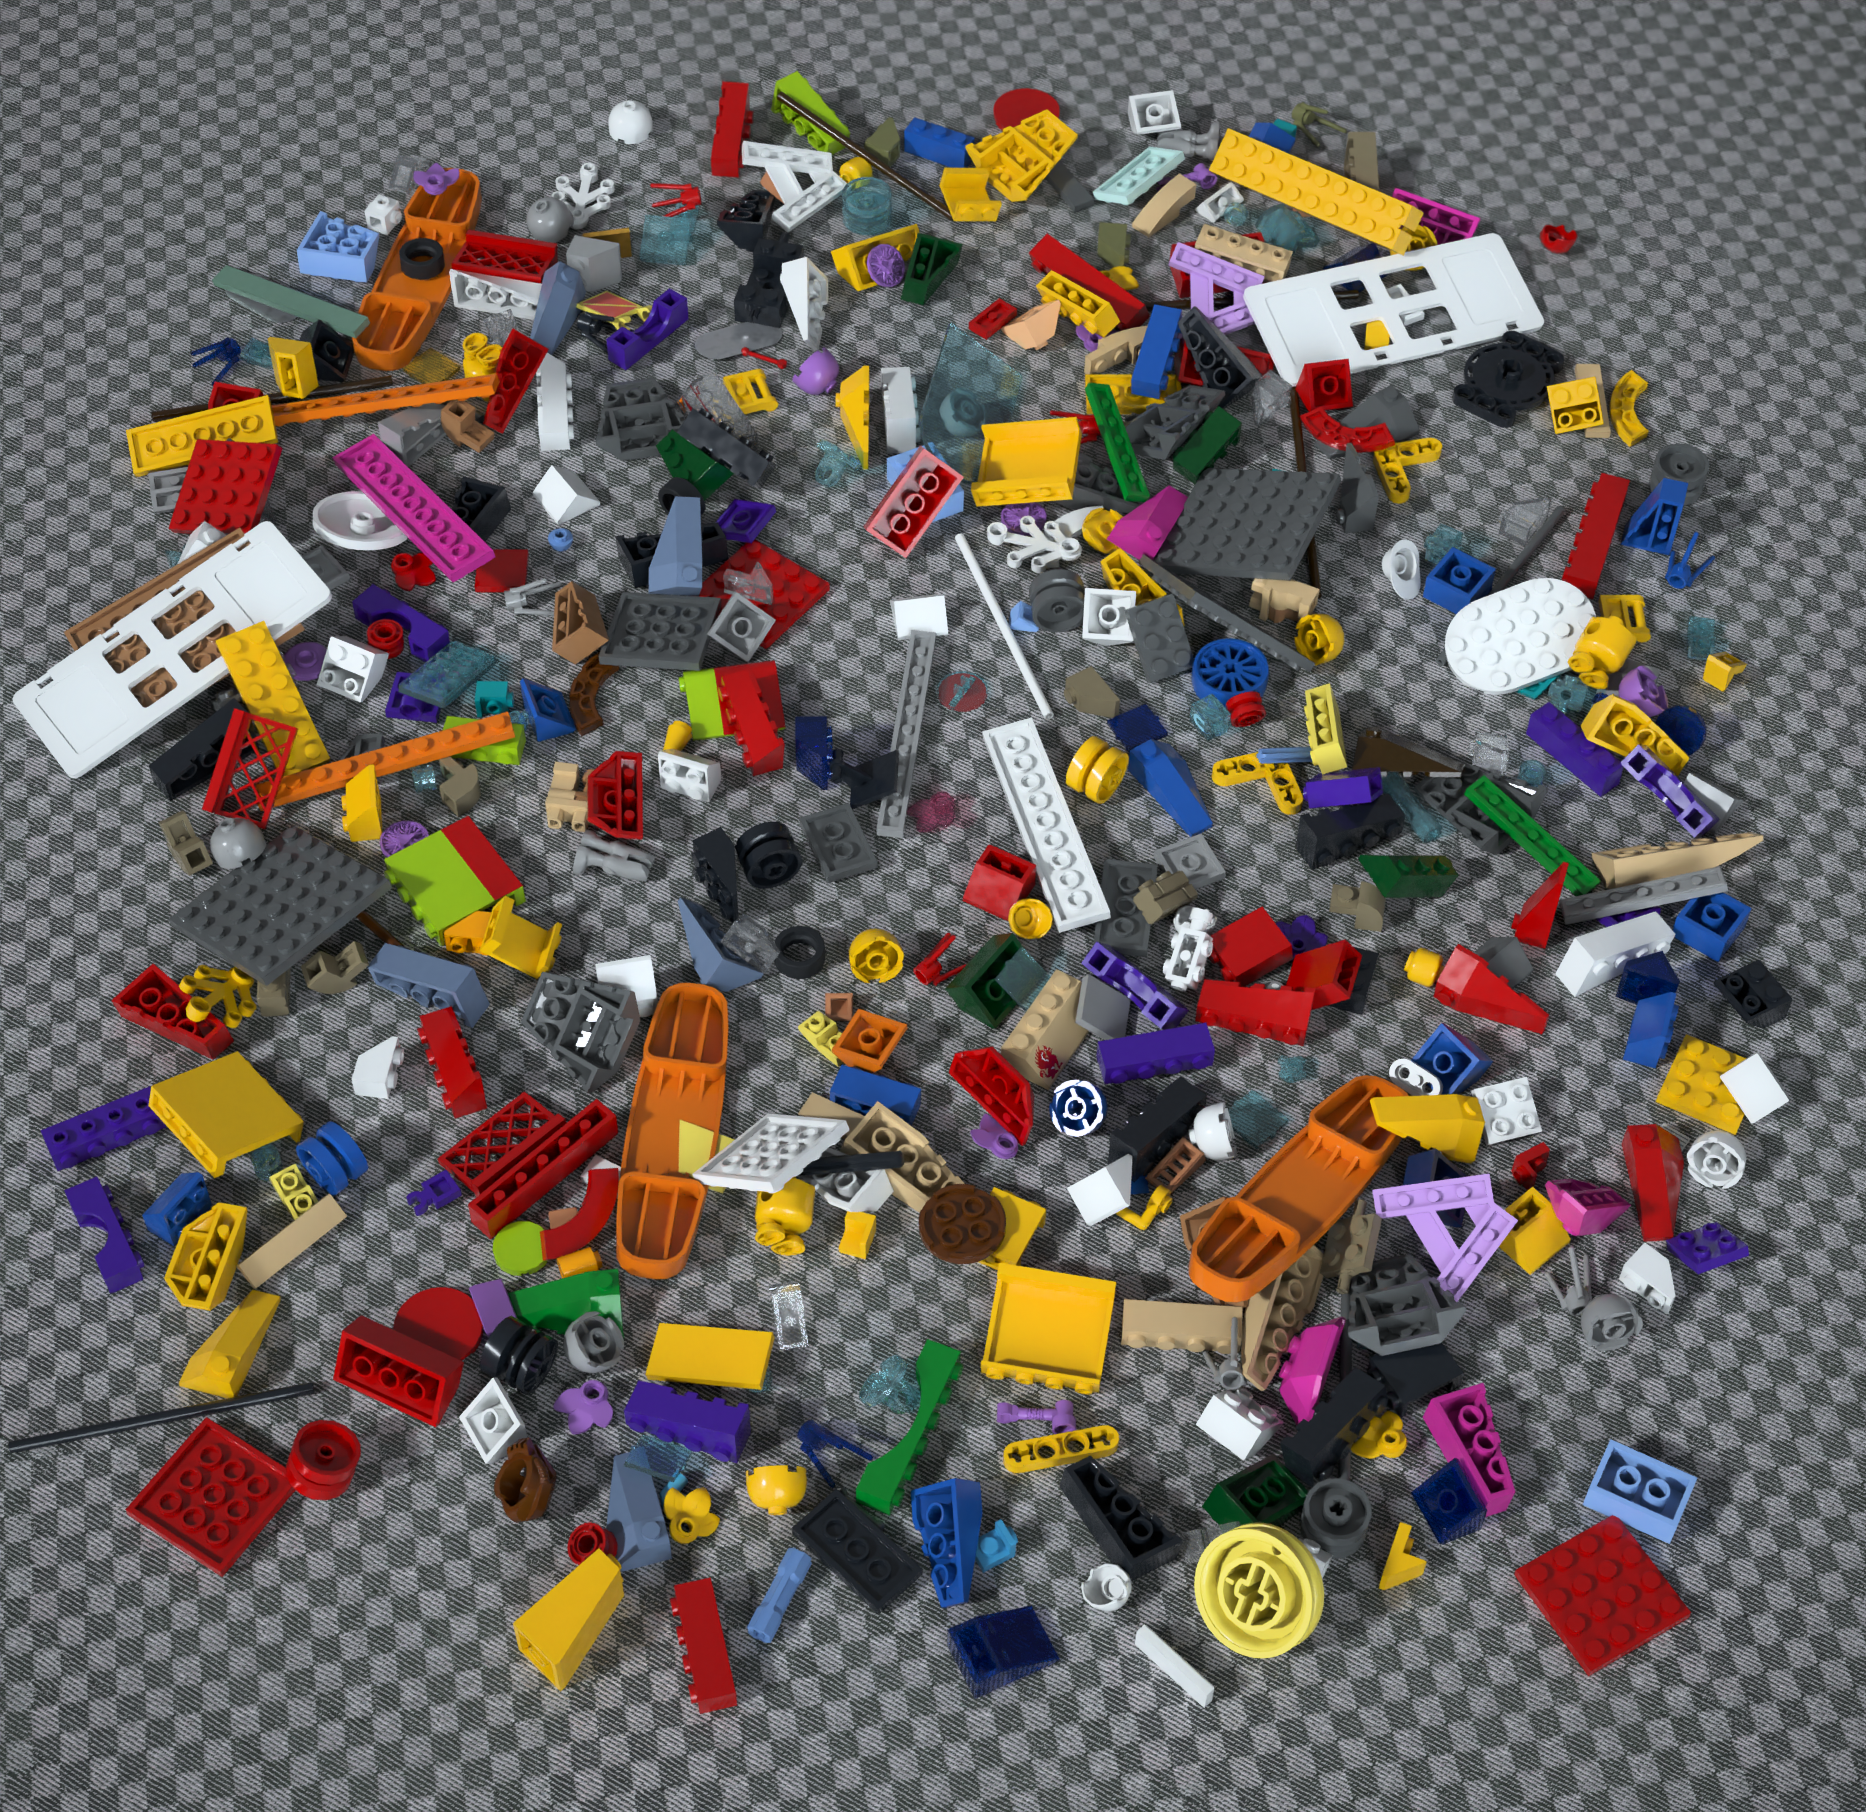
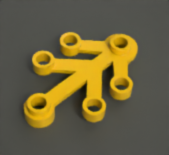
(199, 1007)

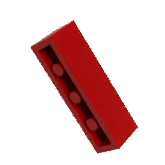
(705, 1646)

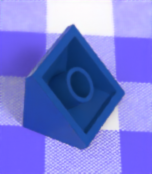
(1272, 136)
(546, 710)

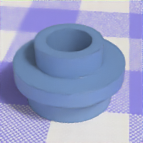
(560, 539)

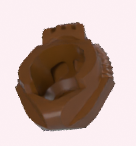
(526, 1495)

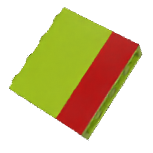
(451, 877)

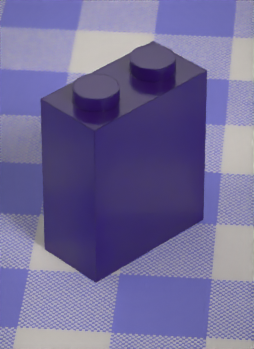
(1343, 788)

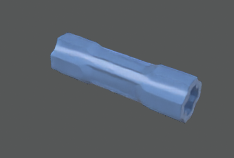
(770, 1612)

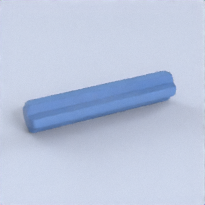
(1284, 755)

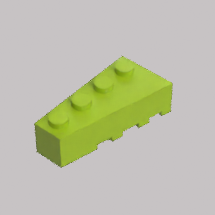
(801, 91)

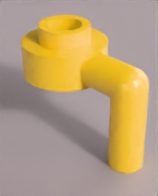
(1158, 1202)

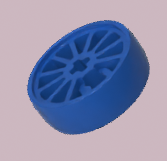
(1236, 668)

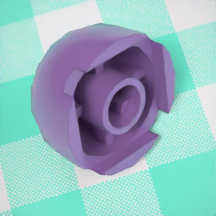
(818, 373)
(1641, 690)

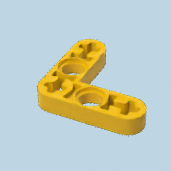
(1423, 451)
(1266, 771)

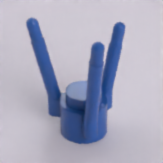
(1680, 574)

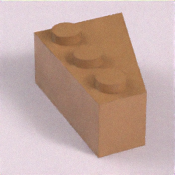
(577, 623)

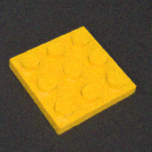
(1696, 1086)

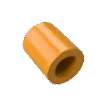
(579, 1262)

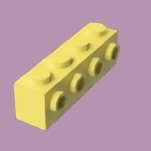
(1325, 729)

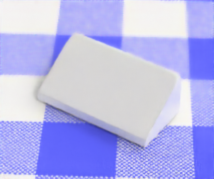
(1215, 205)

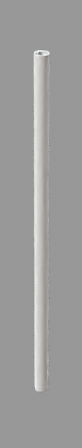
(1004, 627)

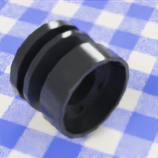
(518, 1355)

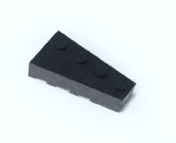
(638, 551)

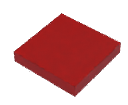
(503, 572)

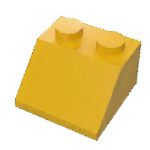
(363, 806)

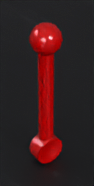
(782, 363)

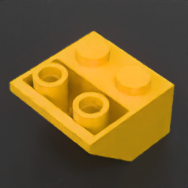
(293, 366)
(1575, 405)
(1536, 1234)

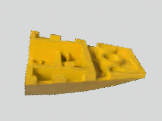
(1023, 154)

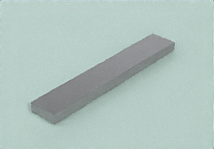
(1643, 895)

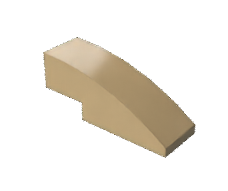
(1165, 205)

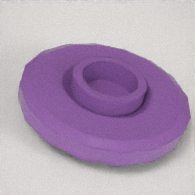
(885, 265)
(1013, 513)
(306, 660)
(400, 836)

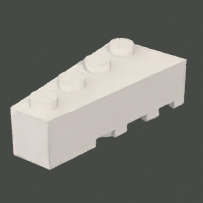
(899, 409)

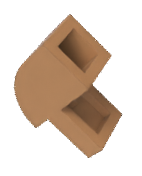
(460, 426)

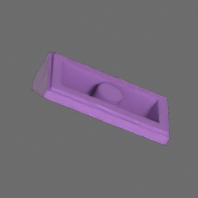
(492, 1303)

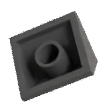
(1506, 959)

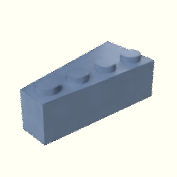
(430, 981)

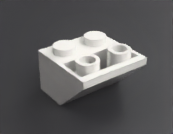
(351, 668)
(688, 774)
(1239, 1422)

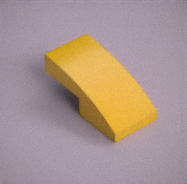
(1376, 335)

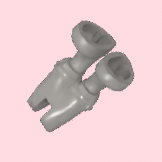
(1190, 142)
(620, 861)

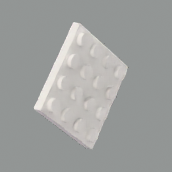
(771, 1152)

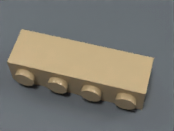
(1179, 1326)

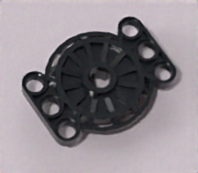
(1523, 383)

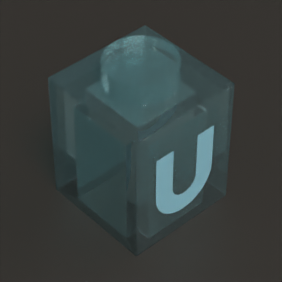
(1210, 717)

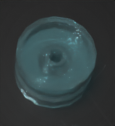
(867, 205)

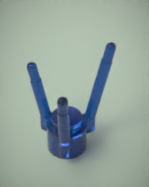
(226, 350)
(816, 1437)

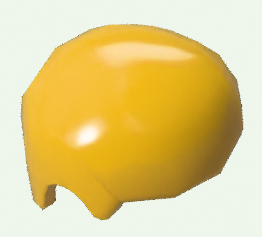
(1030, 918)

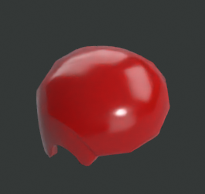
(1557, 239)

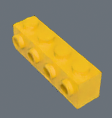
(1078, 304)

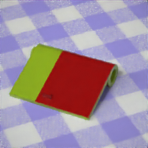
(707, 710)

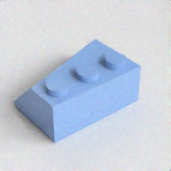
(338, 250)

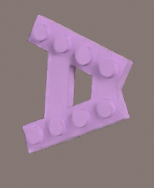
(1210, 270)
(1420, 1206)

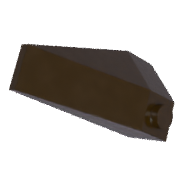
(1400, 755)

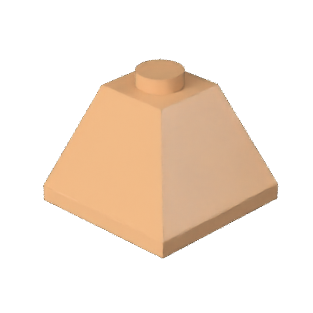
(1034, 326)

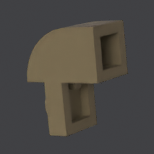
(462, 786)
(184, 844)
(1364, 902)
(335, 974)

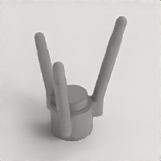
(516, 597)
(1577, 1296)
(1230, 1370)

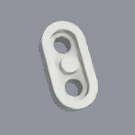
(1417, 1079)

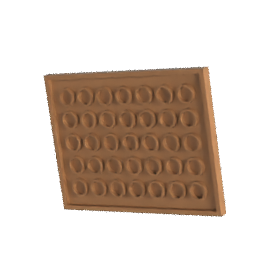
(168, 624)

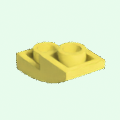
(822, 1034)
(293, 1190)

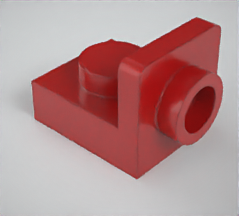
(1529, 1163)

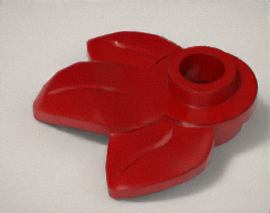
(412, 571)

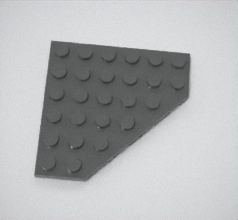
(1222, 614)

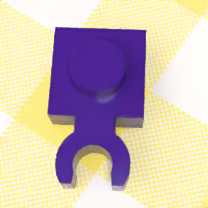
(437, 1191)

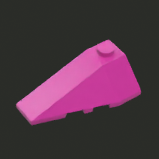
(1149, 524)

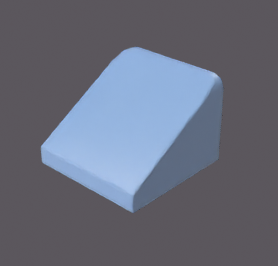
(1022, 618)

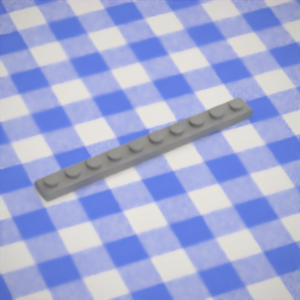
(907, 730)

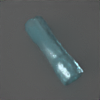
(1421, 821)

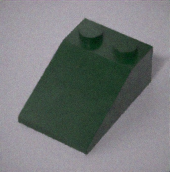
(1257, 1495)

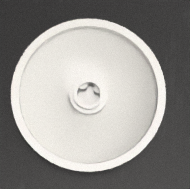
(355, 523)

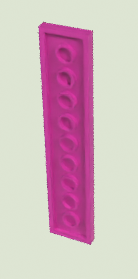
(414, 508)

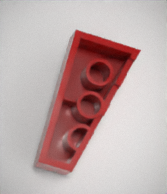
(731, 129)

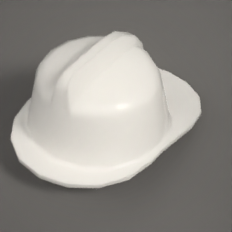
(1403, 569)

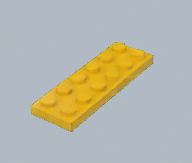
(172, 441)
(271, 694)

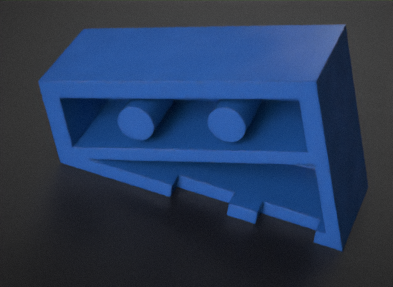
(1657, 518)

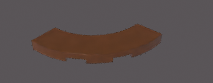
(584, 694)

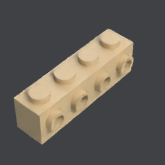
(1245, 252)

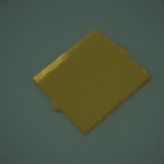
(431, 367)

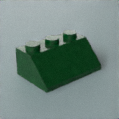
(1410, 874)
(975, 986)

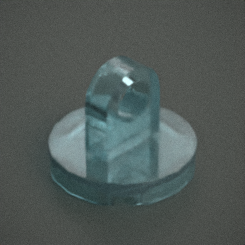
(835, 460)
(886, 1385)

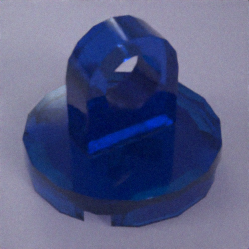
(1684, 727)

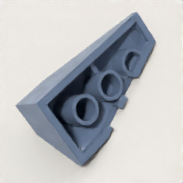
(557, 305)
(678, 556)
(711, 959)
(636, 1518)

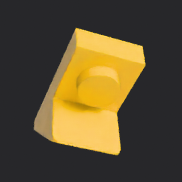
(1721, 669)
(1400, 1564)

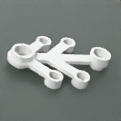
(588, 175)
(1063, 548)

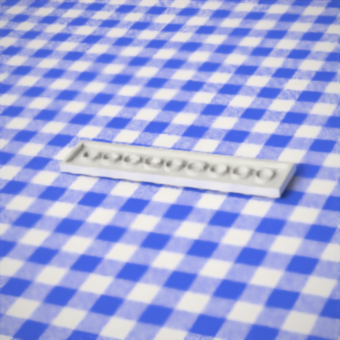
(1046, 825)

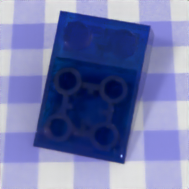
(1000, 1648)

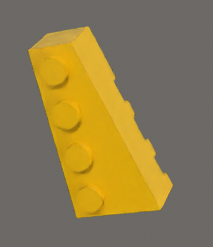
(1124, 574)

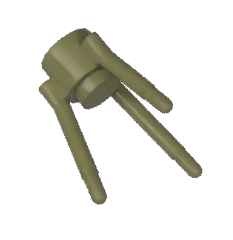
(1304, 114)

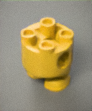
(479, 356)
(1601, 650)
(785, 1216)

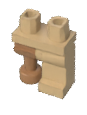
(1283, 599)
(564, 799)

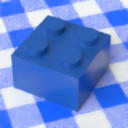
(1458, 581)
(1711, 923)

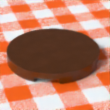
(962, 1224)

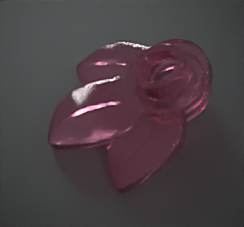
(933, 812)

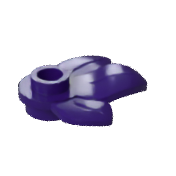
(1302, 934)

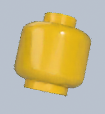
(855, 168)
(1424, 967)

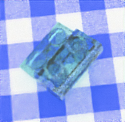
(1286, 229)

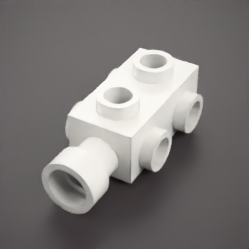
(1183, 957)

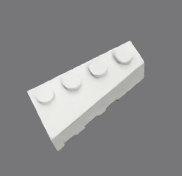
(1603, 953)

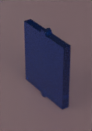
(1136, 727)

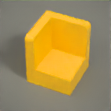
(858, 1234)

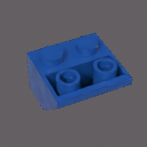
(1651, 1029)
(178, 1207)

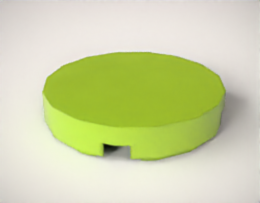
(519, 1248)

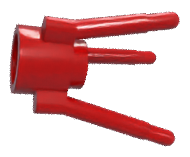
(689, 197)
(1087, 424)
(930, 968)

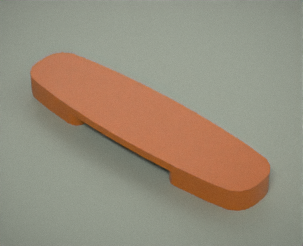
(406, 308)
(676, 1081)
(1295, 1194)

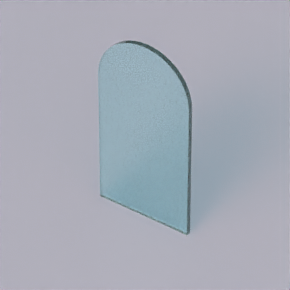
(966, 392)

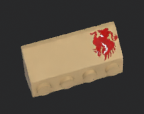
(1047, 1032)

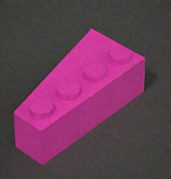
(1465, 1431)

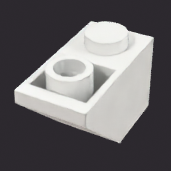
(377, 1068)
(1650, 1277)

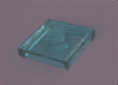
(665, 240)

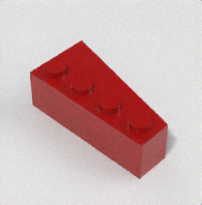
(160, 1006)

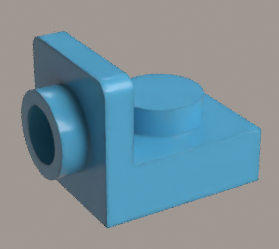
(996, 1546)

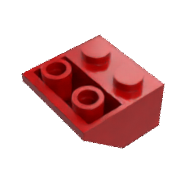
(999, 881)

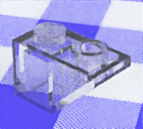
(1268, 396)

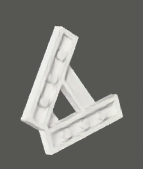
(780, 164)

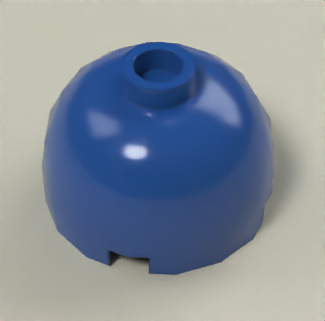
(1078, 1108)

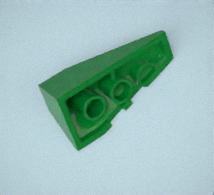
(565, 1300)

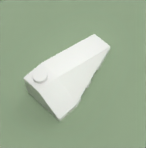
(807, 293)
(852, 1190)

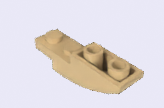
(1115, 349)

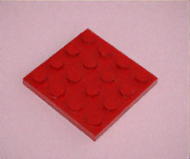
(225, 486)
(793, 586)
(212, 1496)
(1602, 1594)

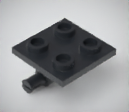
(868, 780)

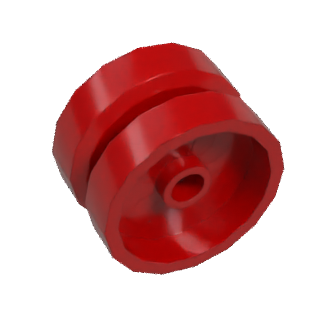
(323, 1460)

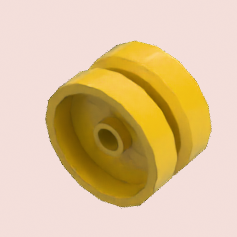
(1097, 769)

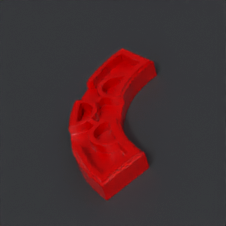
(1337, 436)
(588, 1221)

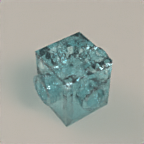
(1441, 542)
(1577, 690)

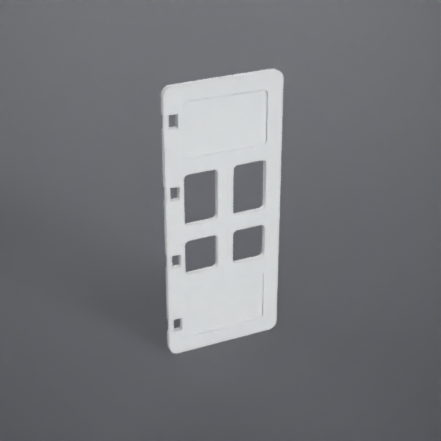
(1471, 279)
(91, 708)

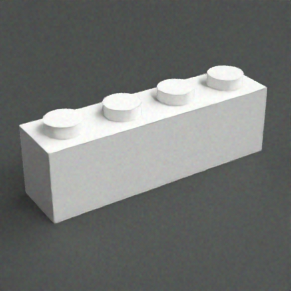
(494, 293)
(553, 404)

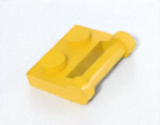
(742, 391)
(1617, 606)

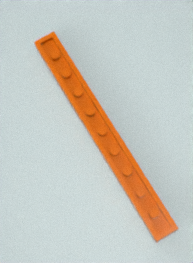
(385, 399)
(392, 758)

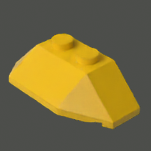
(207, 1257)

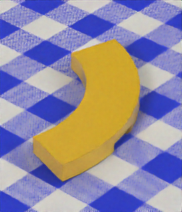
(1622, 408)

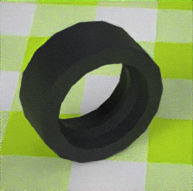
(425, 269)
(680, 488)
(800, 969)

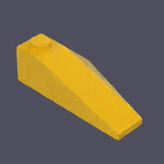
(852, 258)
(854, 411)
(1438, 1121)
(229, 1352)

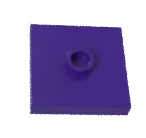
(745, 519)

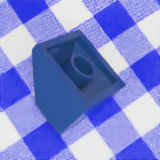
(1452, 1059)

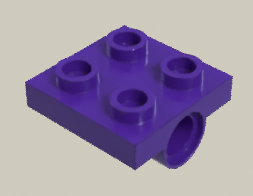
(409, 708)
(1707, 1247)

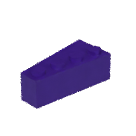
(689, 1420)

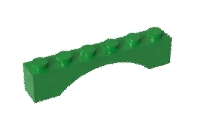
(885, 1477)

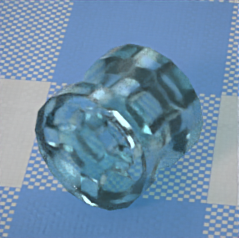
(424, 778)
(262, 1157)

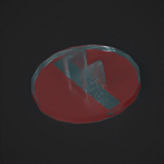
(962, 691)

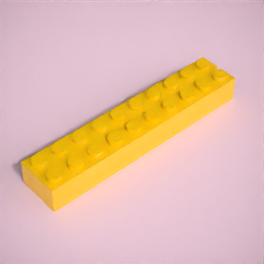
(1316, 191)

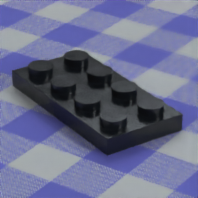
(857, 1551)

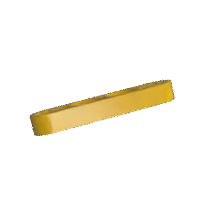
(1062, 1453)

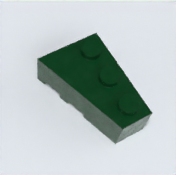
(929, 266)
(1207, 444)
(692, 464)

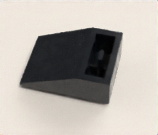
(717, 870)

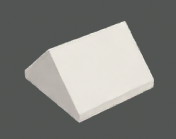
(564, 495)
(919, 614)
(1105, 616)
(1755, 1087)
(1104, 1191)
(493, 1422)

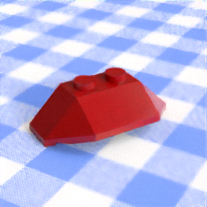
(617, 795)
(996, 1088)

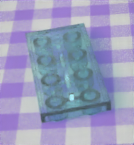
(447, 674)

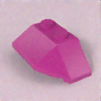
(1444, 222)
(1584, 1206)
(1309, 1367)

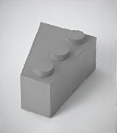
(412, 431)

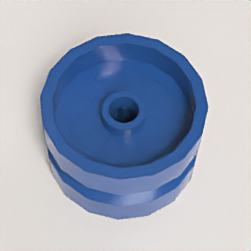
(332, 1158)

